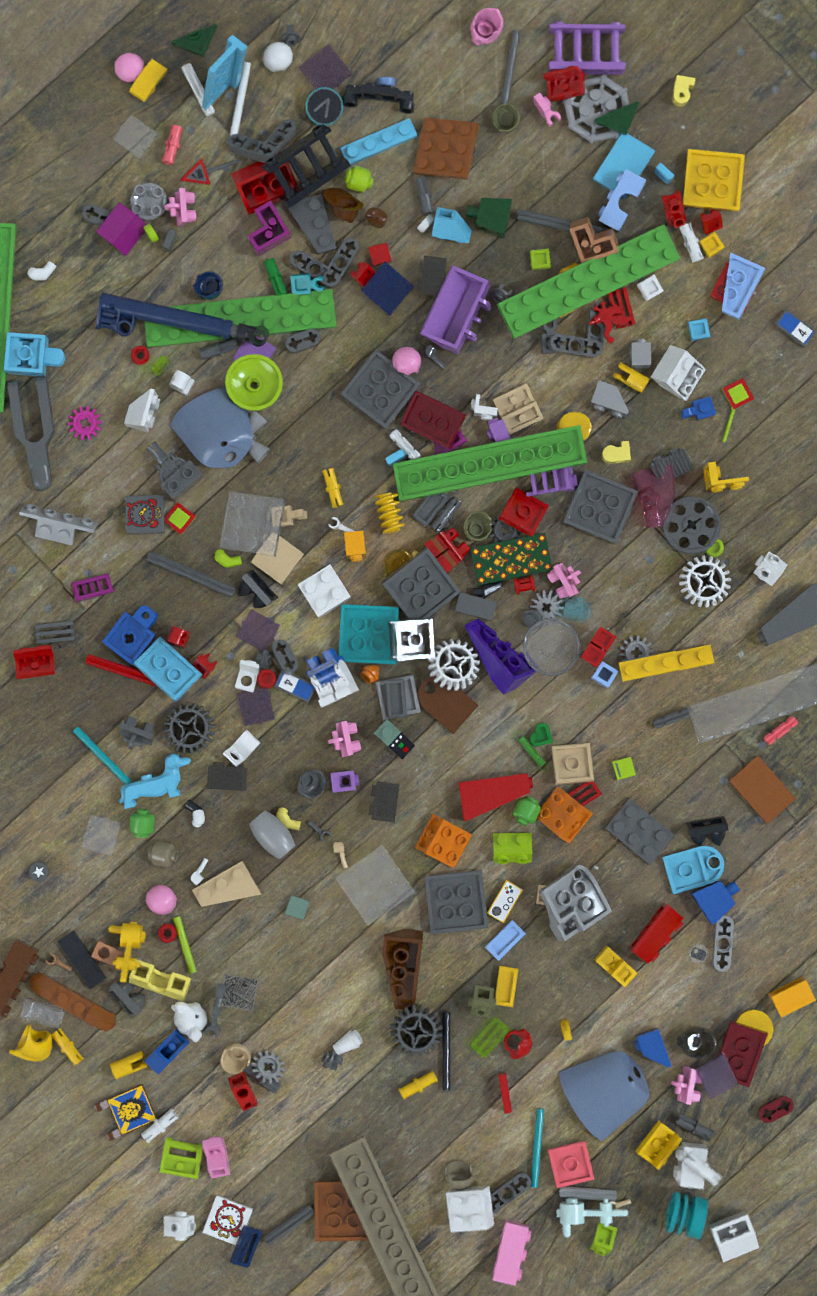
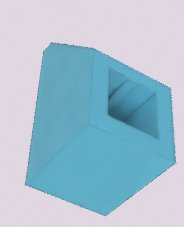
(450, 226)

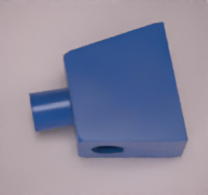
(715, 899)

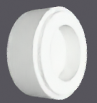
(425, 223)

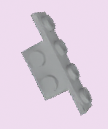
(56, 525)

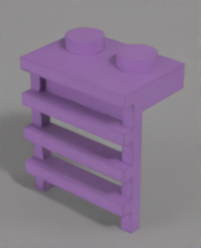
(563, 481)

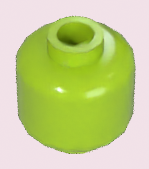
(358, 179)

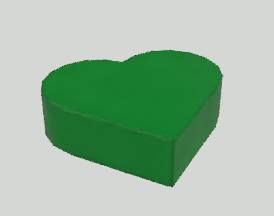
(541, 735)

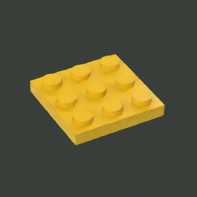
(713, 180)

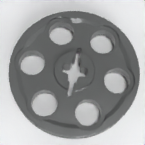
(690, 534)

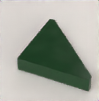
(197, 41)
(619, 119)

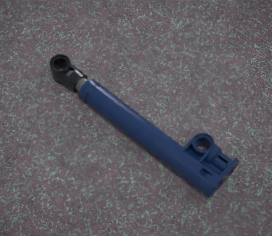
(115, 310)

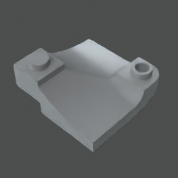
(574, 902)

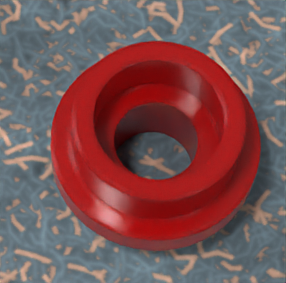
(140, 349)
(162, 937)

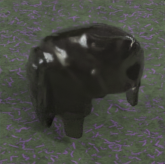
(697, 1042)

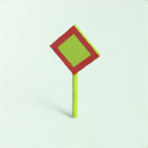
(737, 395)
(179, 518)

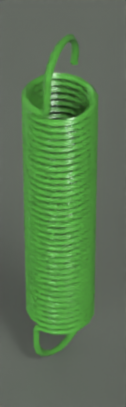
(531, 751)

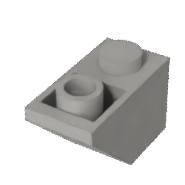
(609, 398)

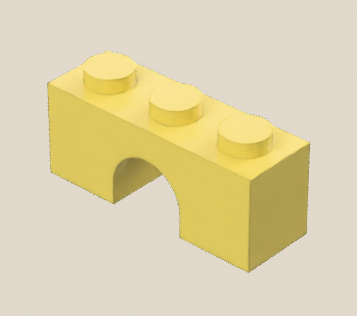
(170, 985)

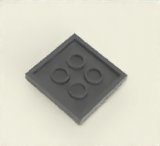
(380, 389)
(600, 507)
(421, 586)
(456, 902)

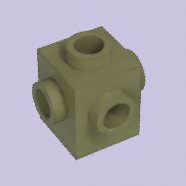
(482, 1001)

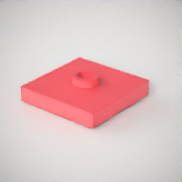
(570, 1164)

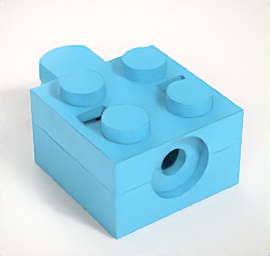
(30, 357)

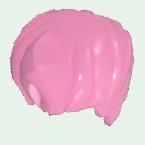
(486, 26)

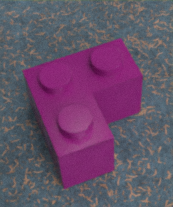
(272, 232)

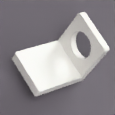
(250, 669)
(242, 748)

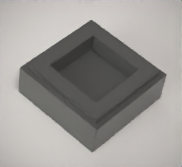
(169, 240)

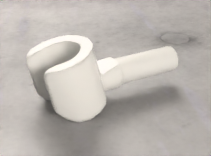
(340, 526)
(196, 878)

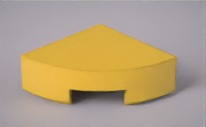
(566, 1029)

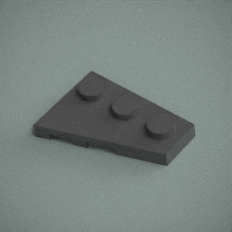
(314, 222)

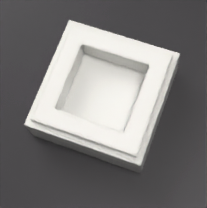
(650, 287)

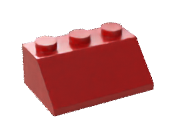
(260, 187)
(656, 933)

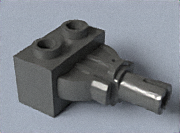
(177, 474)

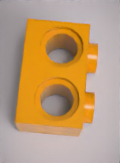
(355, 545)

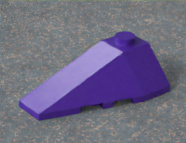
(502, 663)

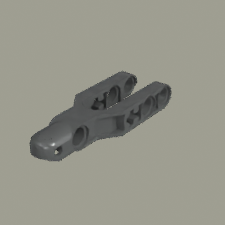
(36, 451)

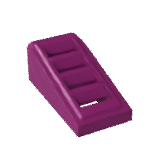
(74, 587)

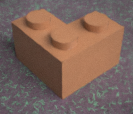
(590, 244)

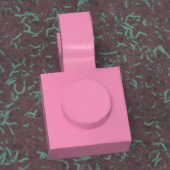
(543, 105)

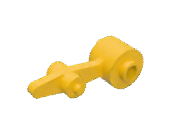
(131, 937)

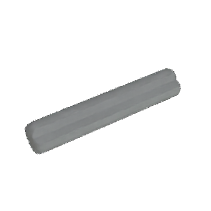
(587, 1193)

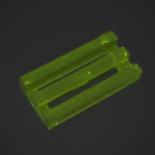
(496, 1041)

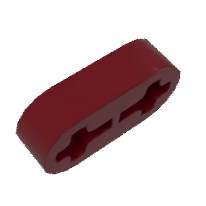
(777, 1113)

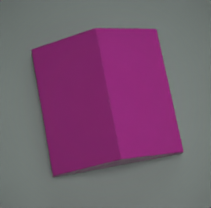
(122, 229)

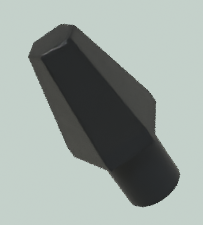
(487, 589)

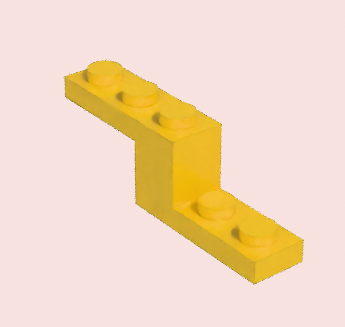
(666, 663)

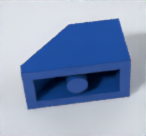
(652, 1046)
(166, 1052)

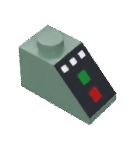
(394, 739)

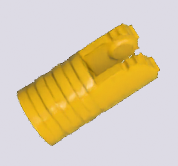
(635, 380)
(124, 1066)

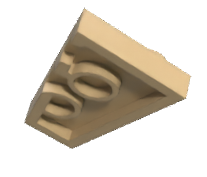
(227, 886)

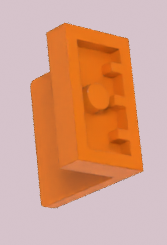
(563, 815)
(443, 841)

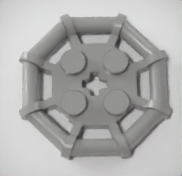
(586, 110)

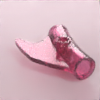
(655, 495)

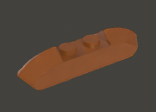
(72, 1002)

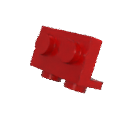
(565, 83)
(34, 661)

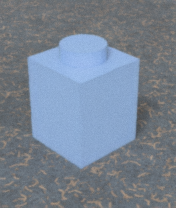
(604, 674)

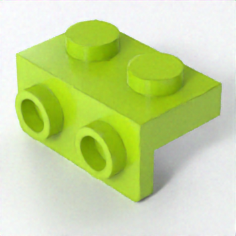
(512, 848)

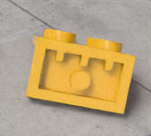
(711, 476)

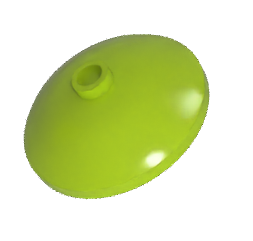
(258, 370)

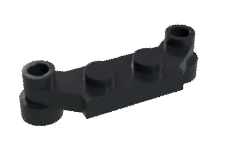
(381, 93)

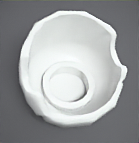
(277, 56)

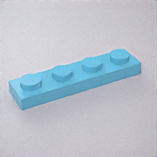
(379, 142)

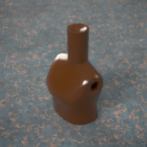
(376, 217)

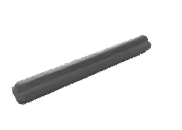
(549, 221)
(191, 574)

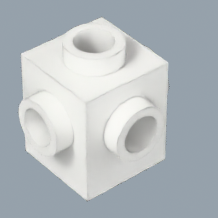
(769, 568)
(179, 1225)

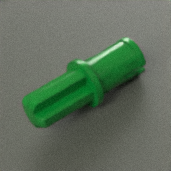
(274, 276)

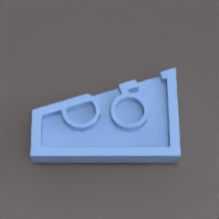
(740, 285)

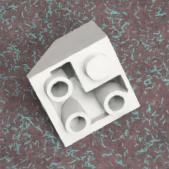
(141, 411)

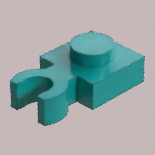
(304, 284)

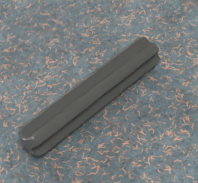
(289, 1224)

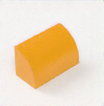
(792, 996)

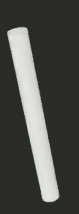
(240, 98)

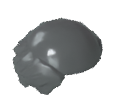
(311, 783)

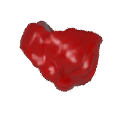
(524, 1046)

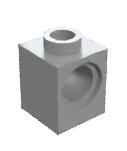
(640, 354)

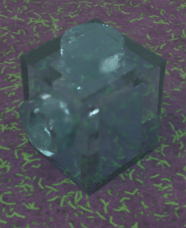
(576, 610)

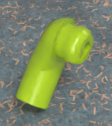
(225, 560)

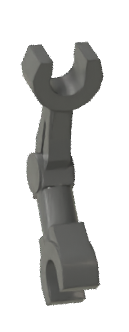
(216, 1010)

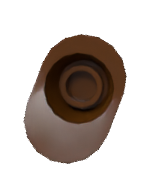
(343, 204)

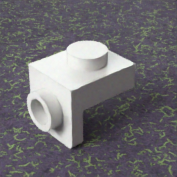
(485, 412)

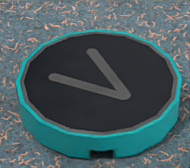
(324, 106)

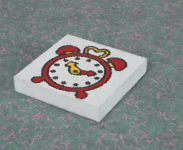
(227, 1219)

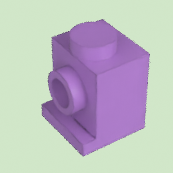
(497, 430)
(336, 779)

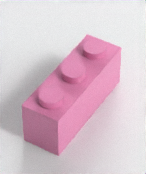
(511, 1252)

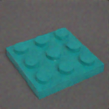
(366, 633)

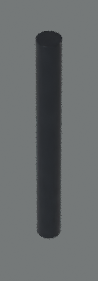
(446, 1051)

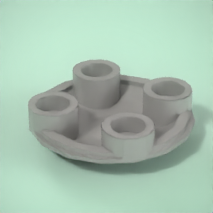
(148, 201)

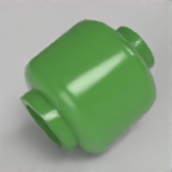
(526, 810)
(142, 823)

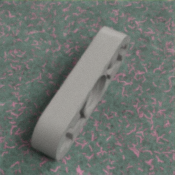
(717, 957)

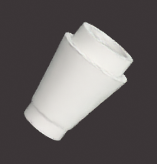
(348, 1042)

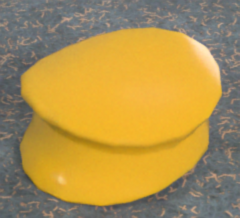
(574, 419)

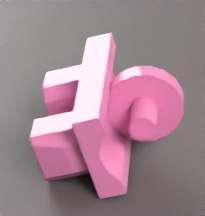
(178, 207)
(561, 573)
(342, 738)
(685, 1086)

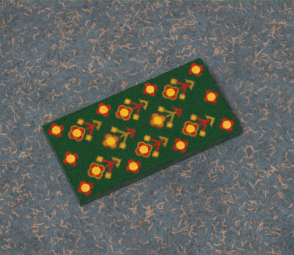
(511, 558)

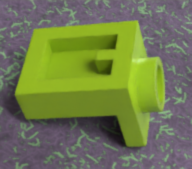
(603, 1239)

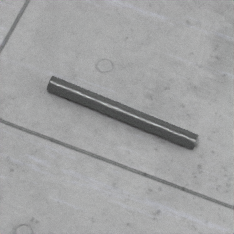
(510, 67)

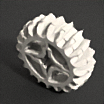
(712, 585)
(450, 658)

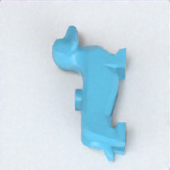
(156, 785)

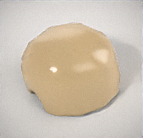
(235, 1058)

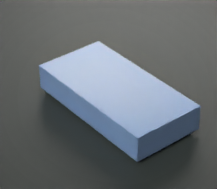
(505, 940)

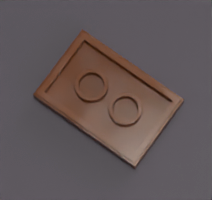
(762, 789)

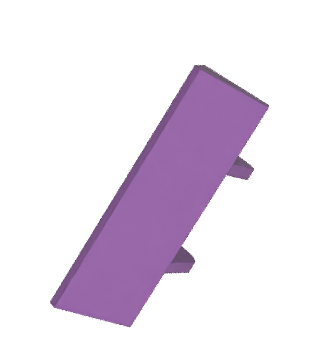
(456, 310)

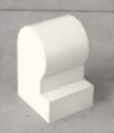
(181, 382)

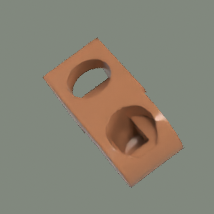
(106, 952)

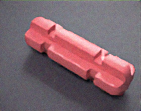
(780, 730)

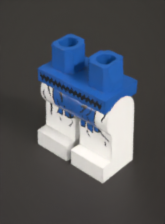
(332, 678)

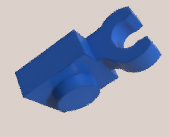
(700, 408)

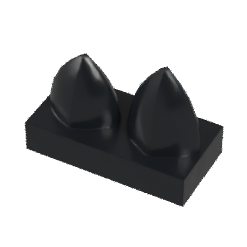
(253, 583)
(714, 826)

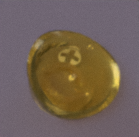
(395, 560)

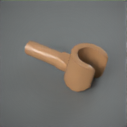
(58, 962)

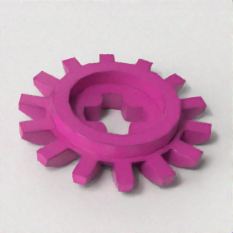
(82, 415)

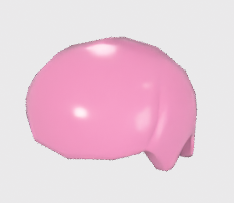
(129, 67)
(407, 360)
(161, 899)

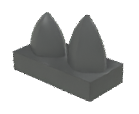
(132, 1004)

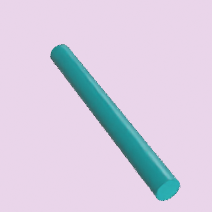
(101, 755)
(537, 1147)

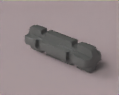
(671, 718)

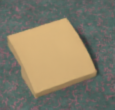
(517, 408)

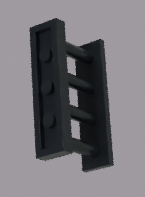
(321, 174)

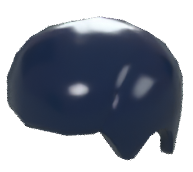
(208, 285)

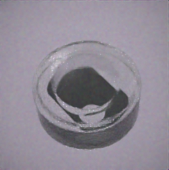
(698, 953)

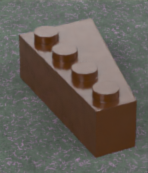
(14, 973)

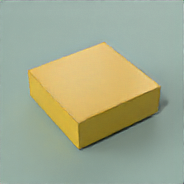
(711, 245)

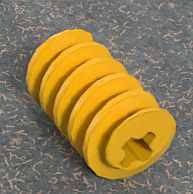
(389, 513)

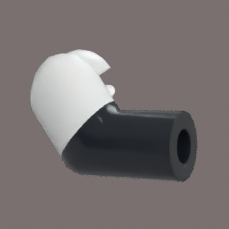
(197, 812)

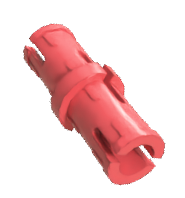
(172, 145)

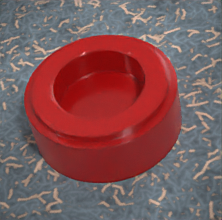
(266, 678)

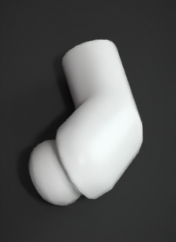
(41, 273)

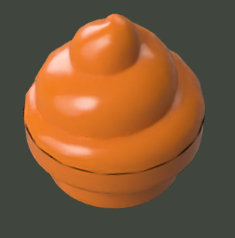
(370, 673)

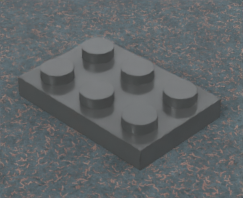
(639, 831)

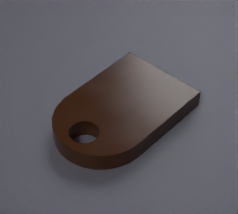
(445, 705)

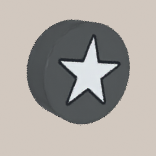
(39, 871)

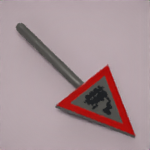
(199, 174)

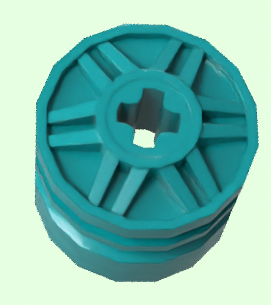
(682, 1214)

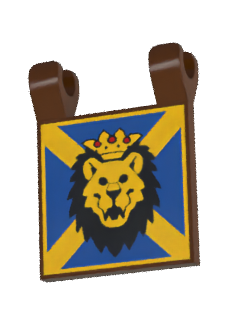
(130, 1111)

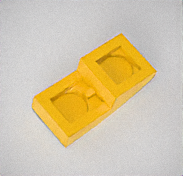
(147, 80)
(615, 966)

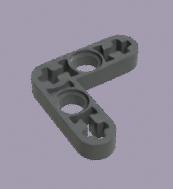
(264, 150)
(326, 270)
(589, 339)

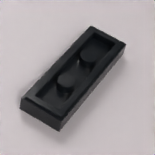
(82, 959)

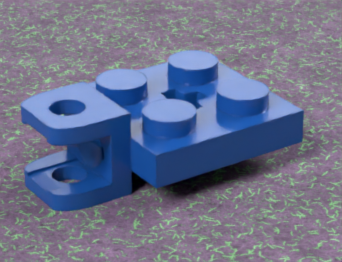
(138, 627)

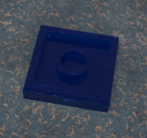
(387, 288)

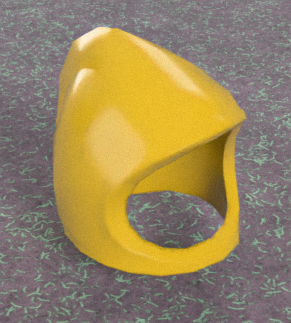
(30, 1049)

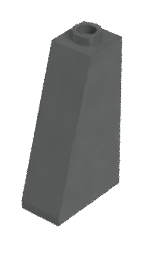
(793, 618)

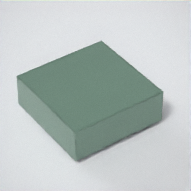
(297, 907)

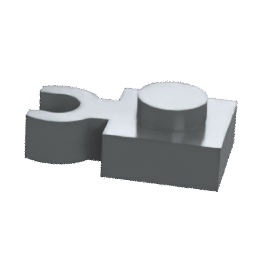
(544, 338)

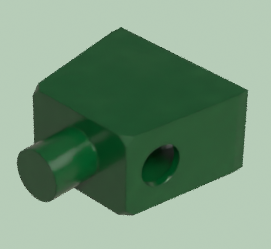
(491, 215)

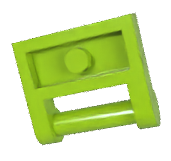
(179, 1164)

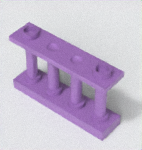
(596, 66)

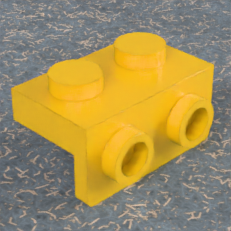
(659, 1145)

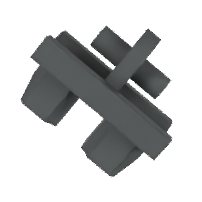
(134, 735)

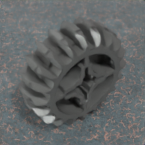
(174, 720)
(414, 1046)

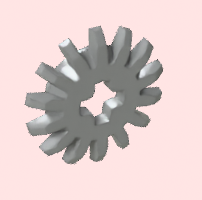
(547, 599)
(631, 647)
(268, 1059)

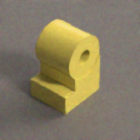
(681, 93)
(617, 454)

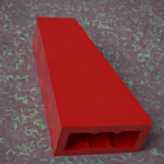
(487, 794)

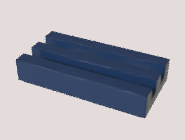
(242, 1246)

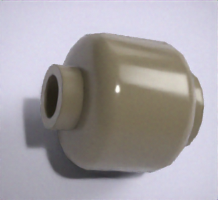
(162, 854)

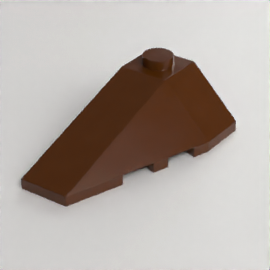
(402, 961)

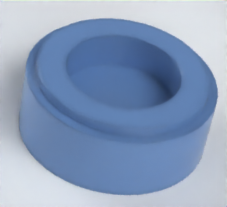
(382, 81)

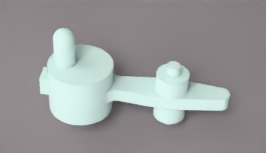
(573, 1212)

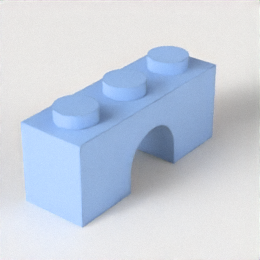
(627, 184)

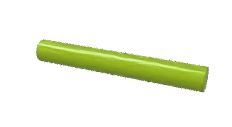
(184, 944)

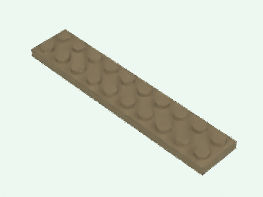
(381, 1220)

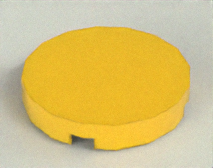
(757, 1020)

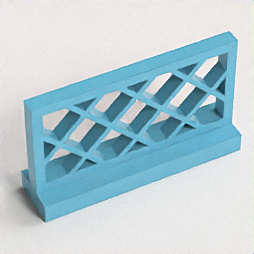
(225, 71)

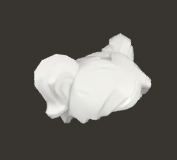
(186, 1021)

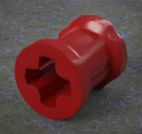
(524, 584)

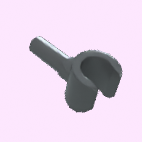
(429, 352)
(319, 831)

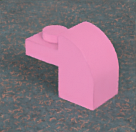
(216, 1157)

